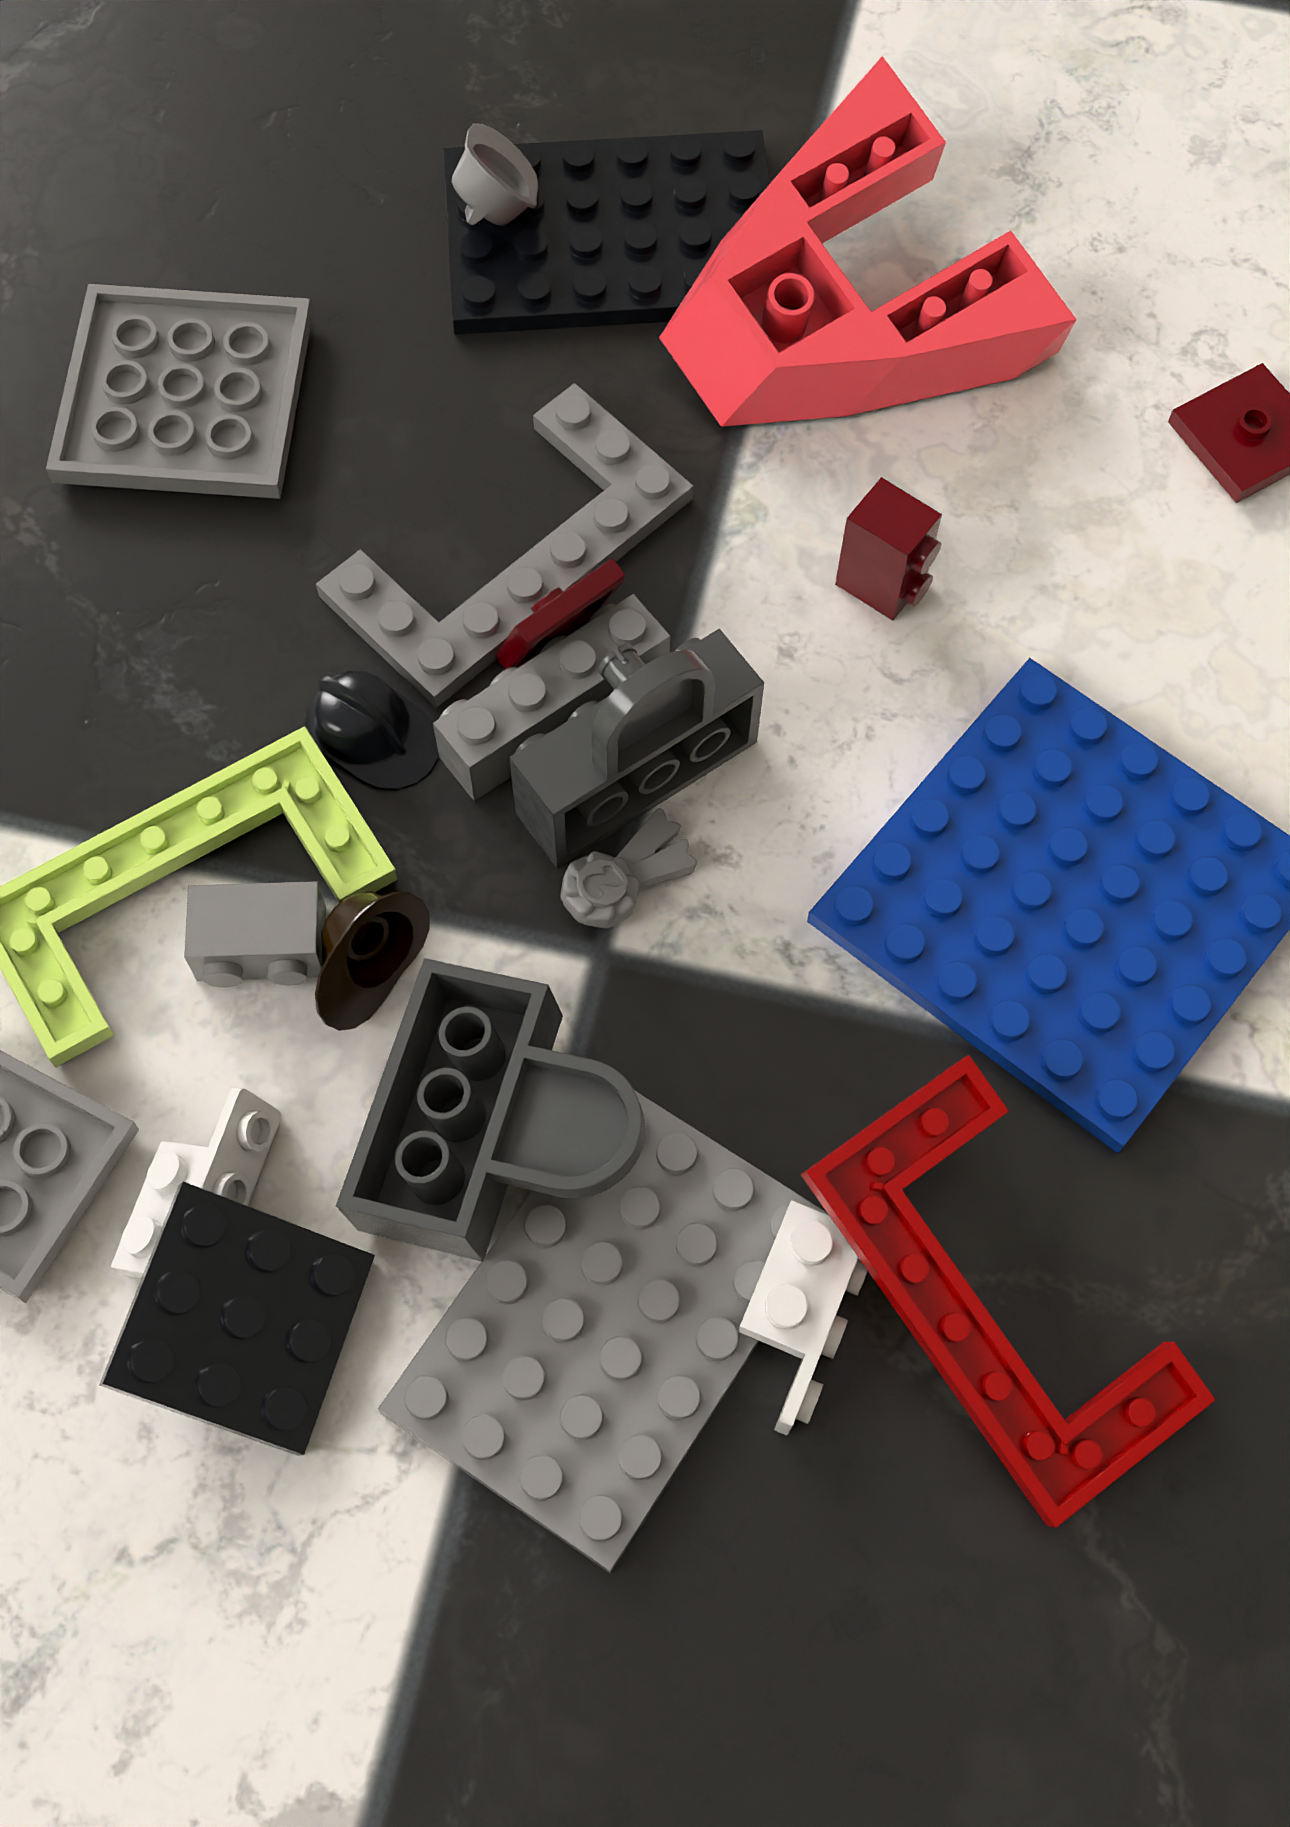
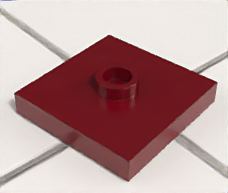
(1240, 431)
(560, 614)

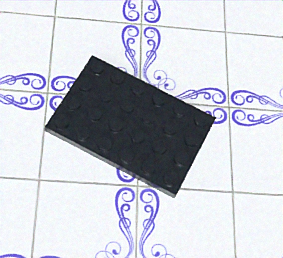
(611, 234)

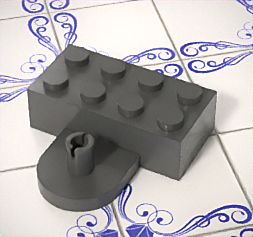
(637, 745)
(481, 1107)

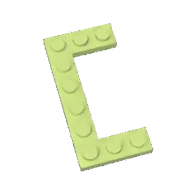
(41, 903)

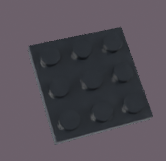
(238, 1320)

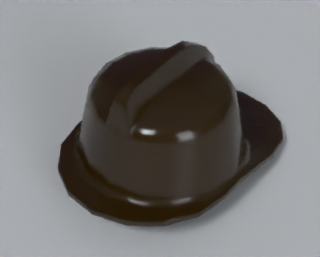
(365, 952)

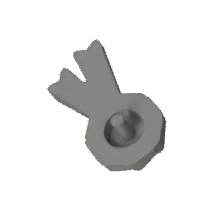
(605, 888)

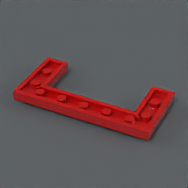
(1050, 1458)

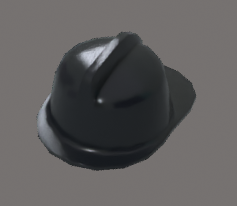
(372, 730)

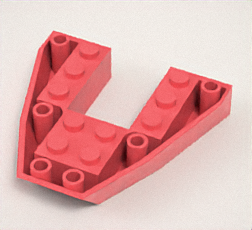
(785, 333)

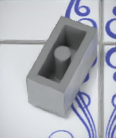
(254, 932)

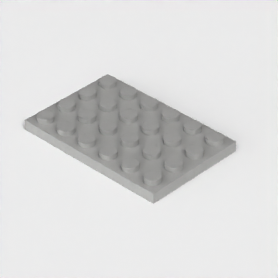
(599, 1338)

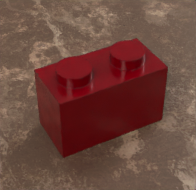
(888, 549)

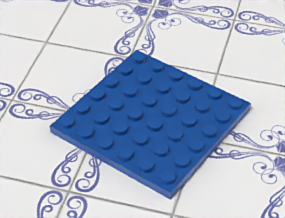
(1068, 901)

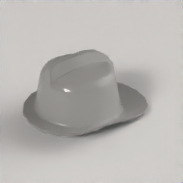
(493, 177)

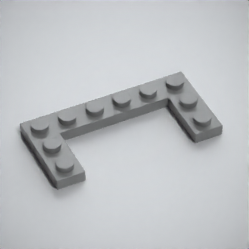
(447, 654)

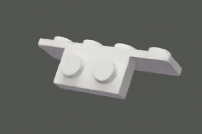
(225, 1167)
(800, 1298)

